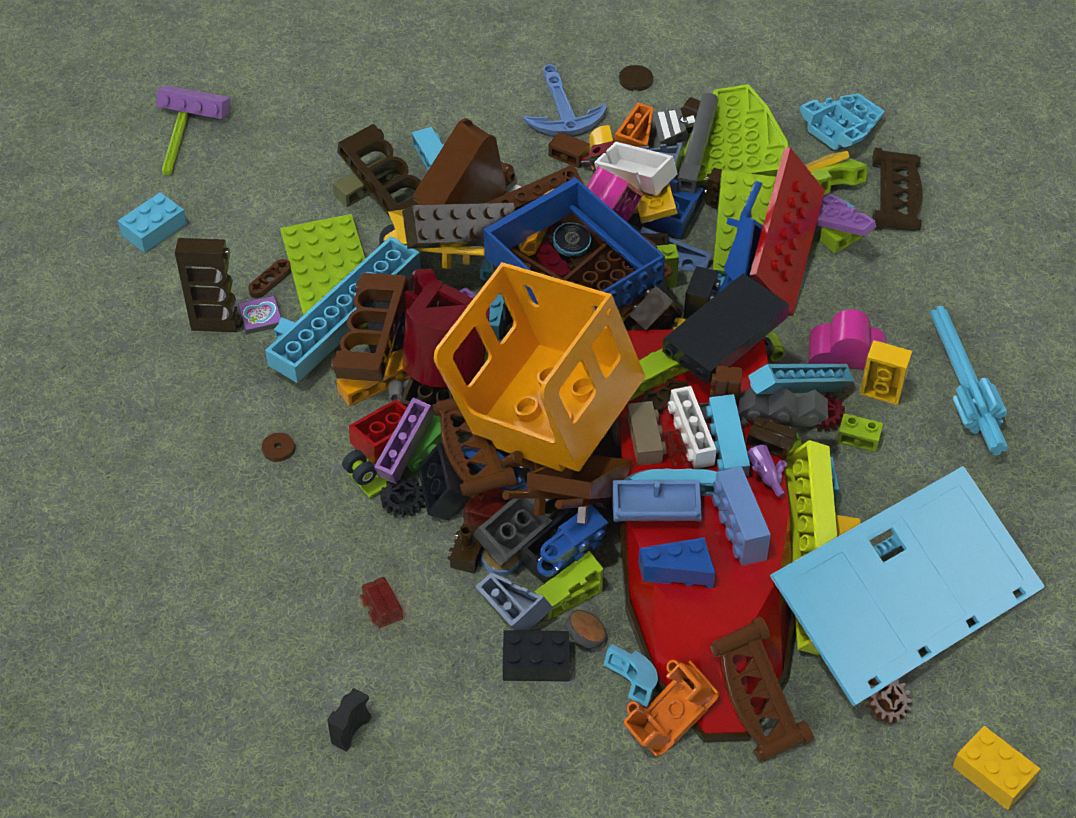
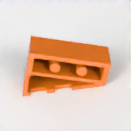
(636, 127)

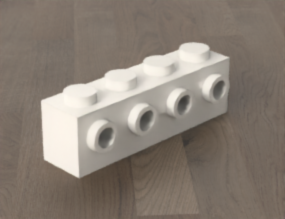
(692, 427)

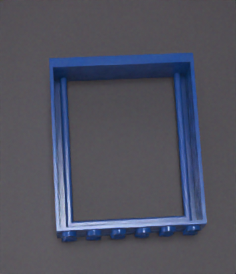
(599, 217)

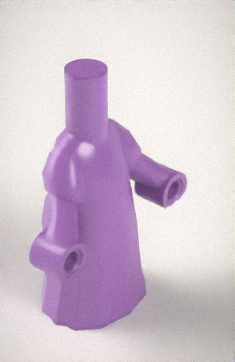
(766, 469)

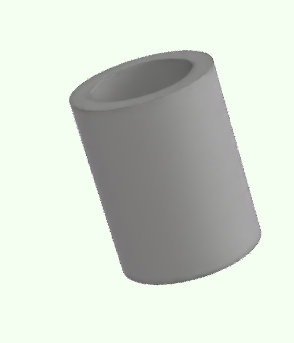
(395, 390)

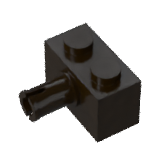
(466, 551)

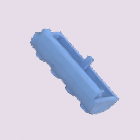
(656, 500)

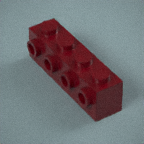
(550, 259)

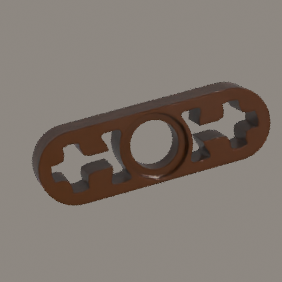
(273, 272)

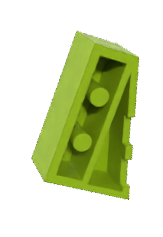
(573, 585)

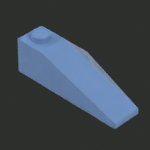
(688, 255)

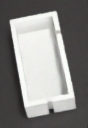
(639, 166)

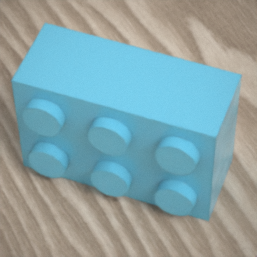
(152, 222)

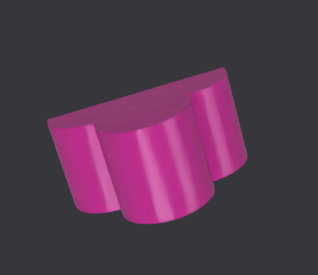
(615, 192)
(844, 340)

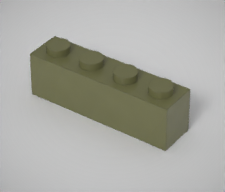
(351, 189)

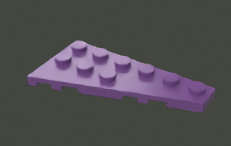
(837, 215)

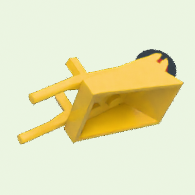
(397, 231)

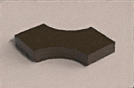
(662, 395)

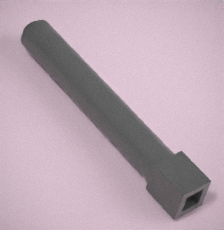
(696, 148)

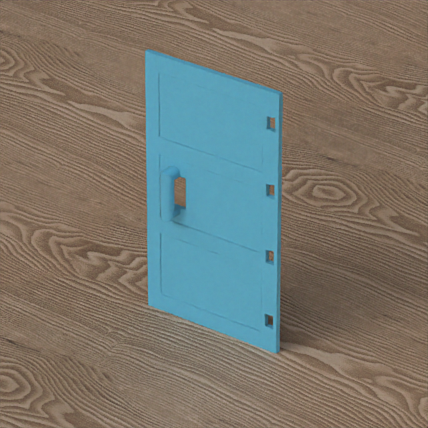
(877, 614)

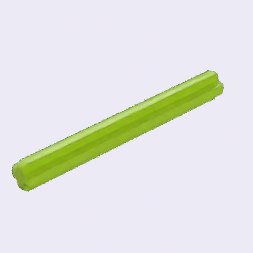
(174, 144)

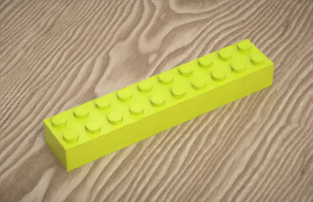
(811, 509)

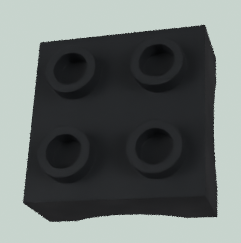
(348, 718)

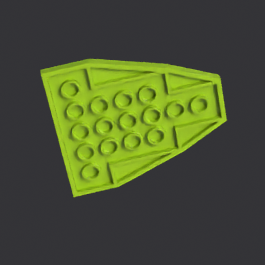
(742, 135)

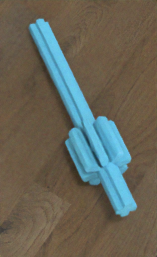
(976, 401)

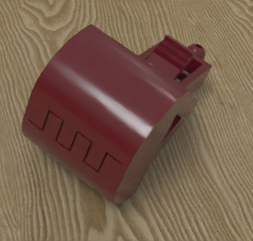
(428, 326)

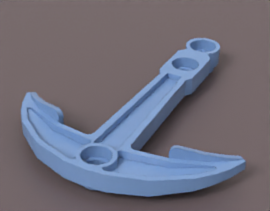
(568, 122)

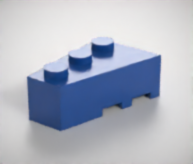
(677, 562)

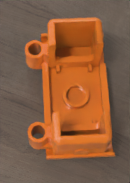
(673, 709)

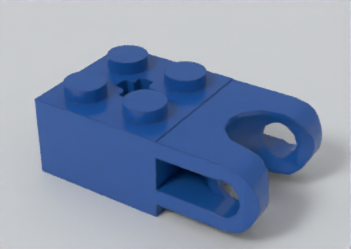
(686, 207)

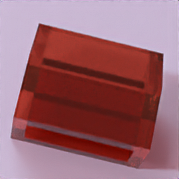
(671, 440)

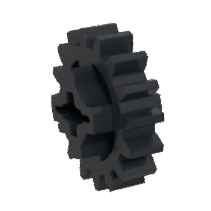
(402, 497)

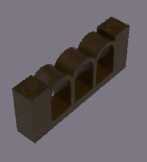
(368, 141)
(213, 254)

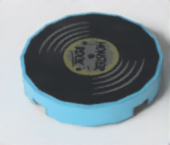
(571, 239)

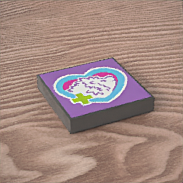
(259, 314)

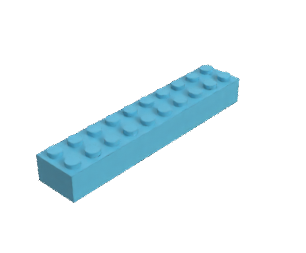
(326, 322)

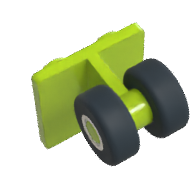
(363, 473)

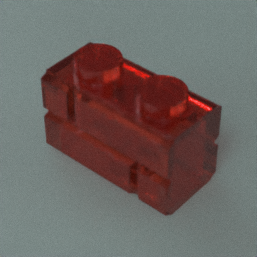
(381, 602)

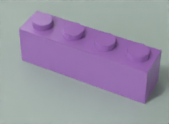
(193, 102)
(404, 440)

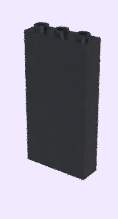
(725, 327)

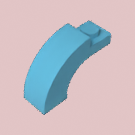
(636, 669)

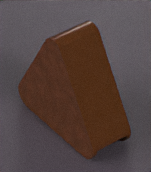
(464, 170)

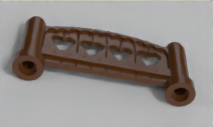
(492, 475)
(785, 733)

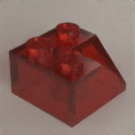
(483, 506)

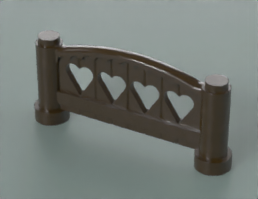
(888, 215)

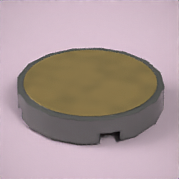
(585, 628)

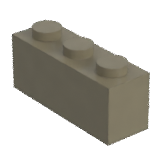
(645, 433)

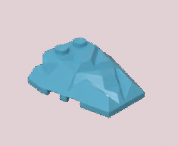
(841, 121)

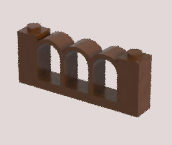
(371, 365)

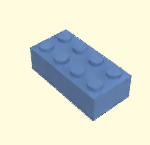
(741, 516)

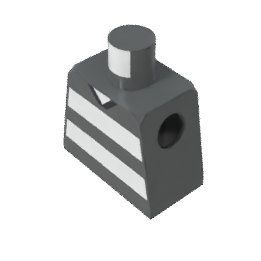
(672, 126)

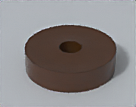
(278, 454)

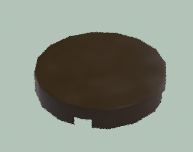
(635, 78)

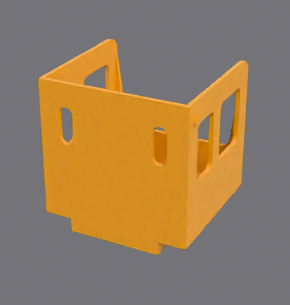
(554, 374)

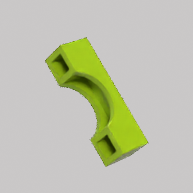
(845, 172)

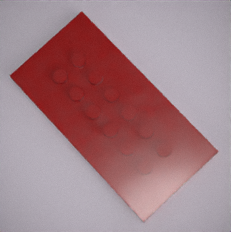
(788, 229)

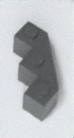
(784, 407)

